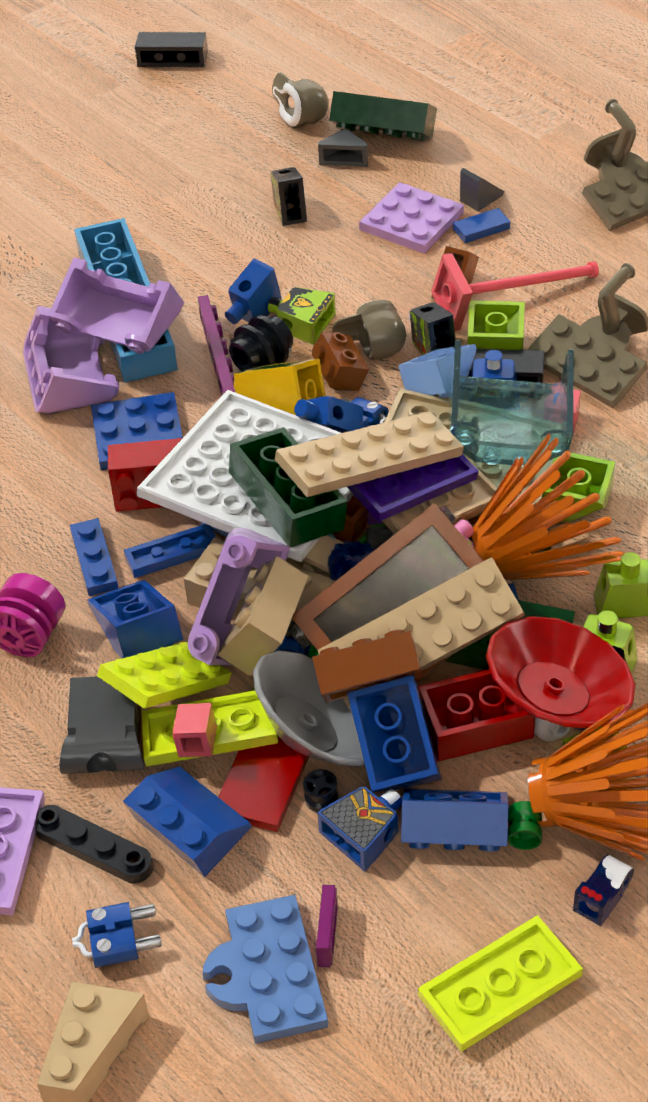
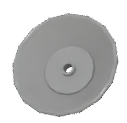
(298, 712)

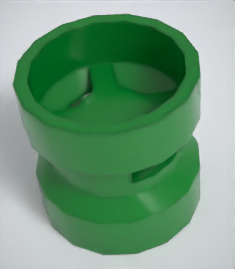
(524, 826)

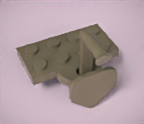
(623, 176)
(599, 344)

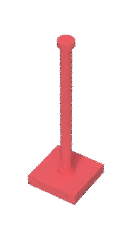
(455, 293)

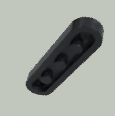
(93, 844)

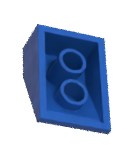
(136, 619)

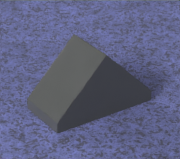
(343, 150)
(476, 191)

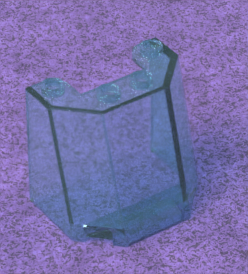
(509, 417)

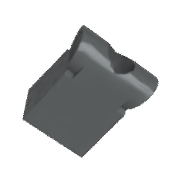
(100, 729)

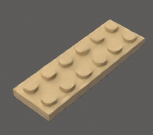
(368, 453)
(447, 615)

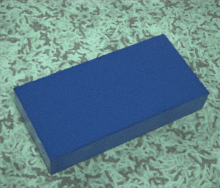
(481, 225)

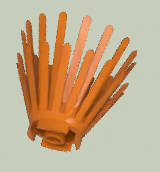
(519, 529)
(587, 788)

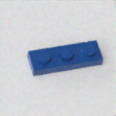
(168, 550)
(93, 557)

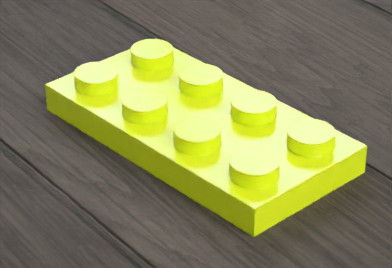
(162, 675)
(239, 723)
(499, 982)

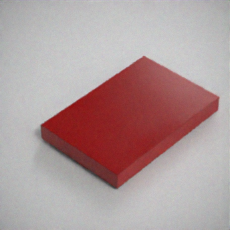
(263, 783)

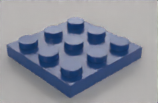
(135, 421)

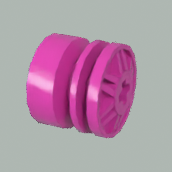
(28, 614)

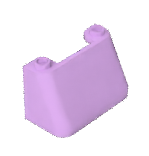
(114, 308)
(64, 367)
(212, 624)

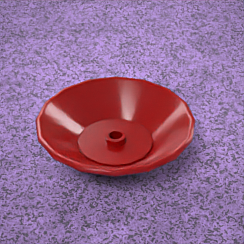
(559, 671)

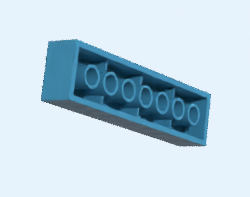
(113, 250)

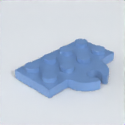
(268, 970)

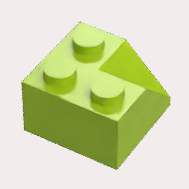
(496, 324)
(597, 479)

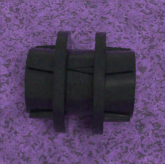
(261, 343)

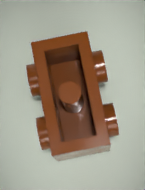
(340, 361)

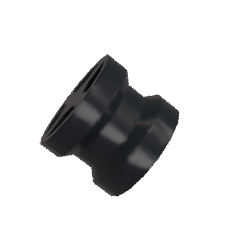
(314, 784)

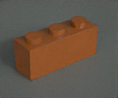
(366, 664)

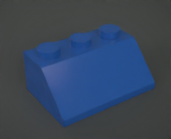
(394, 735)
(187, 817)
(454, 819)

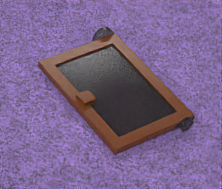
(397, 571)

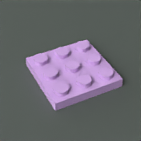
(411, 217)

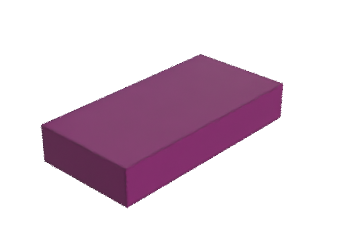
(327, 926)

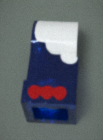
(603, 889)

